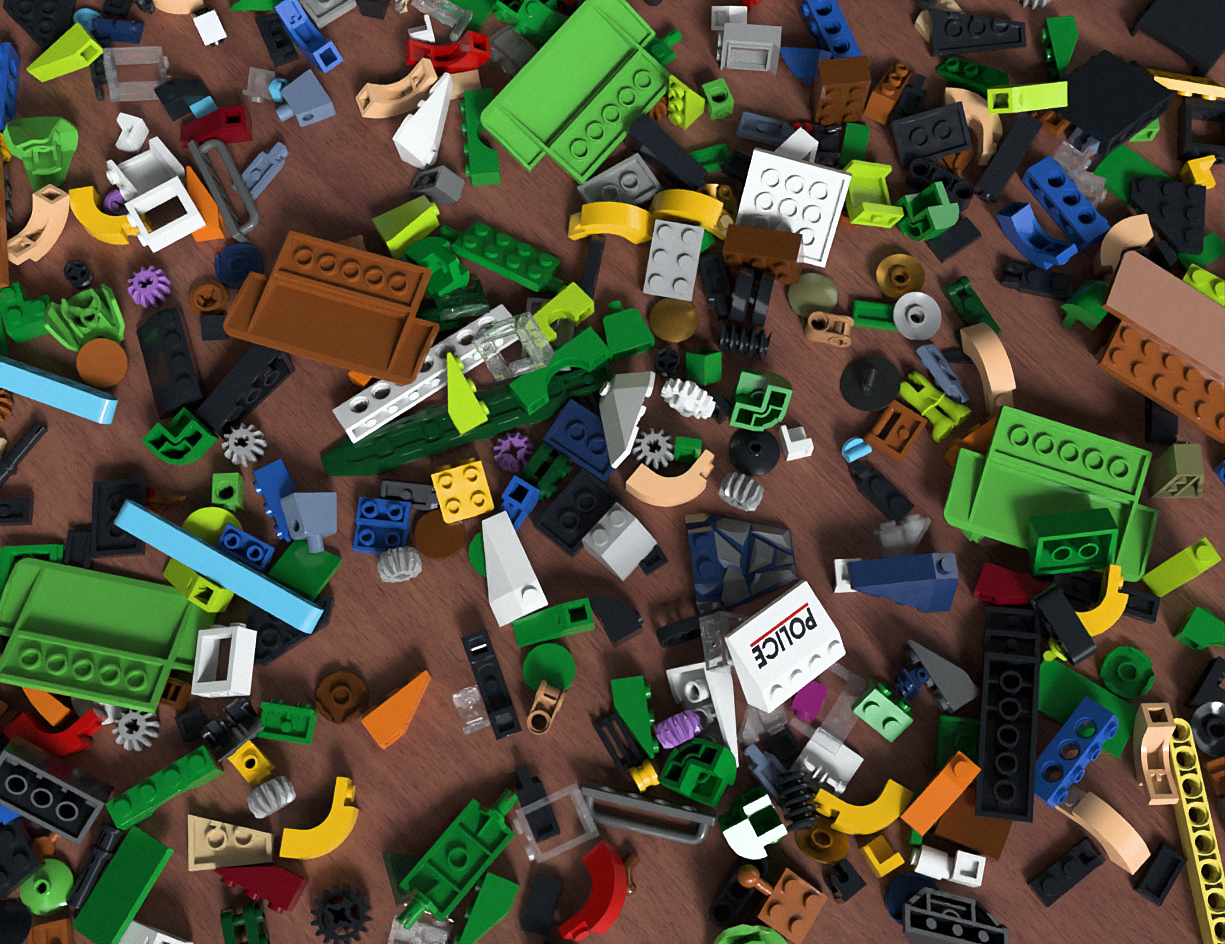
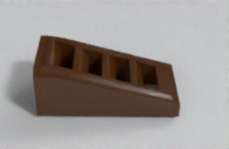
(182, 697)

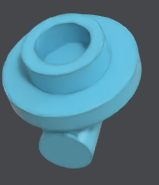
(854, 449)

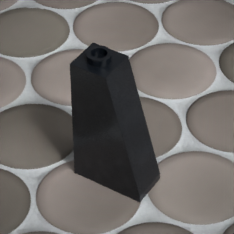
(665, 154)
(1008, 158)

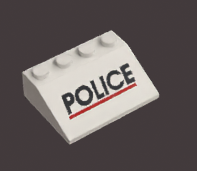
(783, 647)

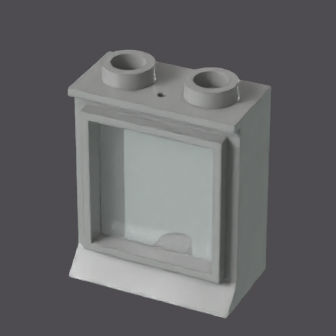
(749, 47)

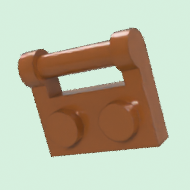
(901, 435)

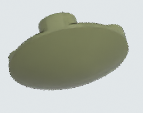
(812, 295)

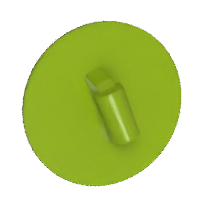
(210, 523)

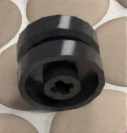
(747, 295)

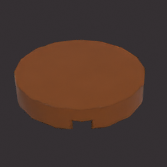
(102, 363)

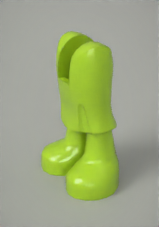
(928, 400)

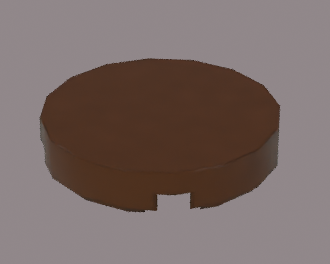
(437, 538)
(342, 697)

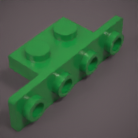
(531, 20)

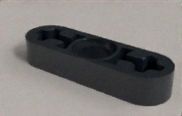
(593, 265)
(683, 630)

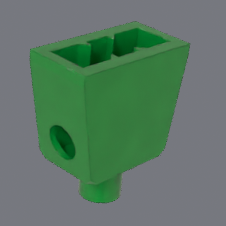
(625, 332)

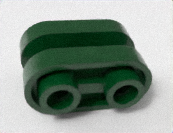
(558, 468)
(252, 917)

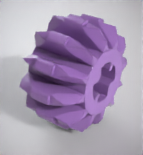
(149, 286)
(678, 728)

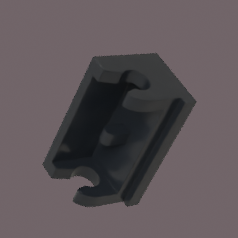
(276, 40)
(846, 883)

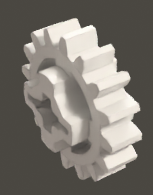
(688, 398)

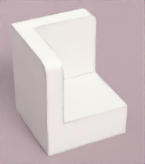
(727, 14)
(423, 33)
(133, 133)
(795, 443)
(842, 581)
(967, 869)

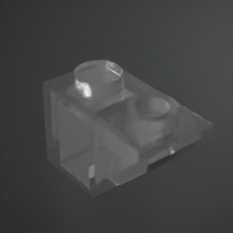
(900, 538)
(759, 722)

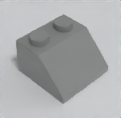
(619, 541)

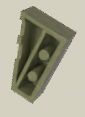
(1177, 472)

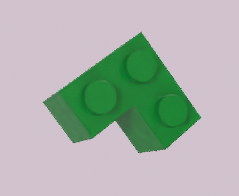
(22, 315)

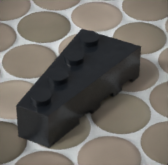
(245, 388)

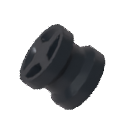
(73, 273)
(667, 356)

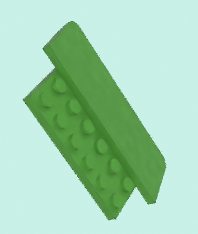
(580, 91)
(1051, 469)
(96, 634)

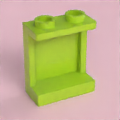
(868, 195)

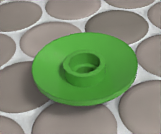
(59, 885)

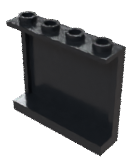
(1188, 28)
(1112, 100)

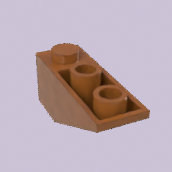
(888, 92)

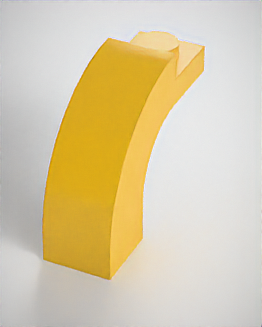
(692, 208)
(612, 218)
(108, 229)
(1109, 604)
(864, 819)
(327, 835)

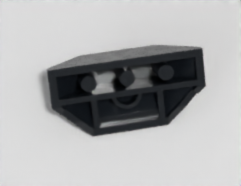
(950, 919)

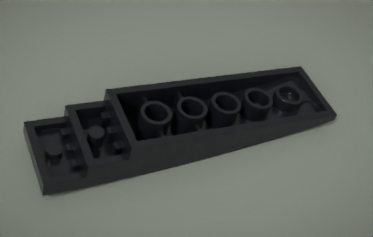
(1008, 714)

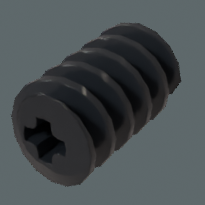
(743, 341)
(797, 802)

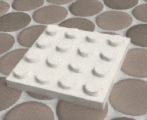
(794, 198)

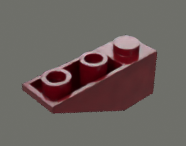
(225, 124)
(1006, 587)
(273, 884)

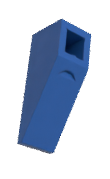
(275, 483)

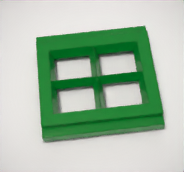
(7, 554)

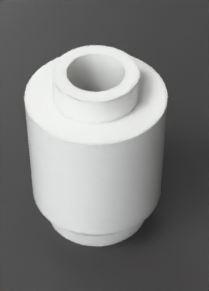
(931, 862)

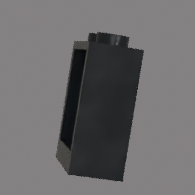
(1202, 110)

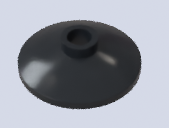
(753, 462)
(1200, 722)

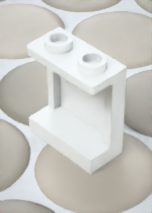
(145, 170)

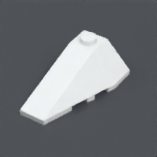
(421, 133)
(622, 409)
(510, 577)
(710, 698)

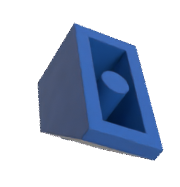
(804, 61)

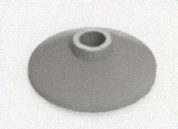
(924, 309)

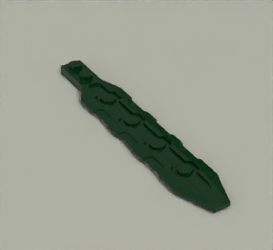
(434, 433)

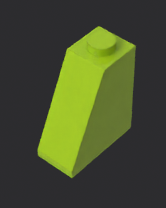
(406, 225)
(1181, 568)

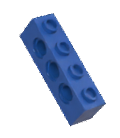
(826, 18)
(8, 83)
(1065, 216)
(1087, 715)

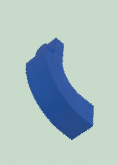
(309, 41)
(1030, 239)

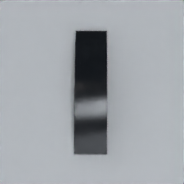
(491, 684)

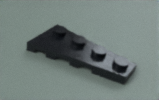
(966, 34)

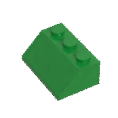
(1071, 541)

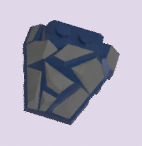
(736, 559)

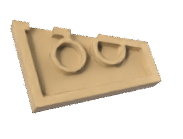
(226, 845)

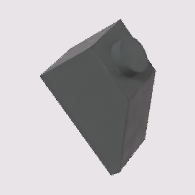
(437, 185)

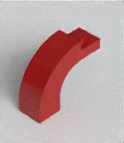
(458, 57)
(62, 744)
(606, 896)

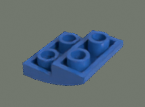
(381, 525)
(246, 548)

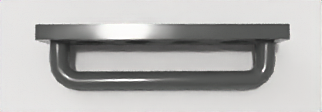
(218, 191)
(646, 802)

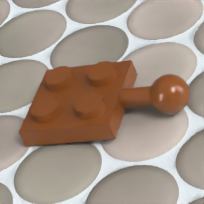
(787, 902)

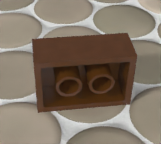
(840, 90)
(764, 251)

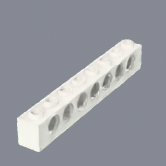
(387, 400)

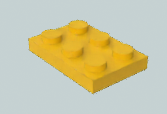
(1188, 84)

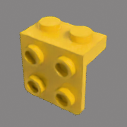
(462, 490)

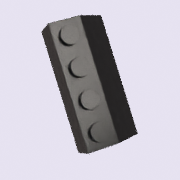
(171, 363)
(50, 790)

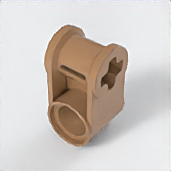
(831, 329)
(545, 705)

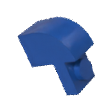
(519, 501)

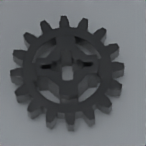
(348, 903)

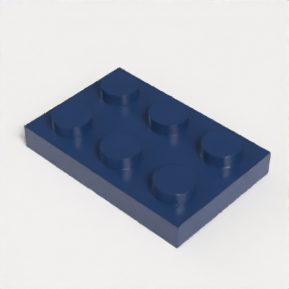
(582, 439)

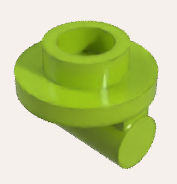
(1053, 652)

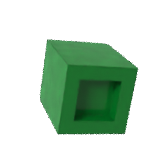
(703, 366)

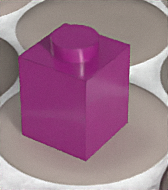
(808, 701)

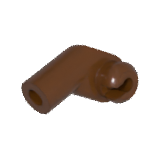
(630, 863)

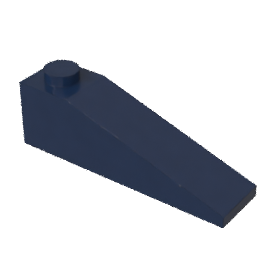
(912, 580)

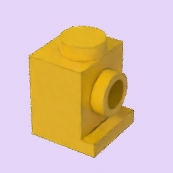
(262, 767)

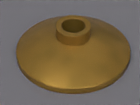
(901, 267)
(823, 842)

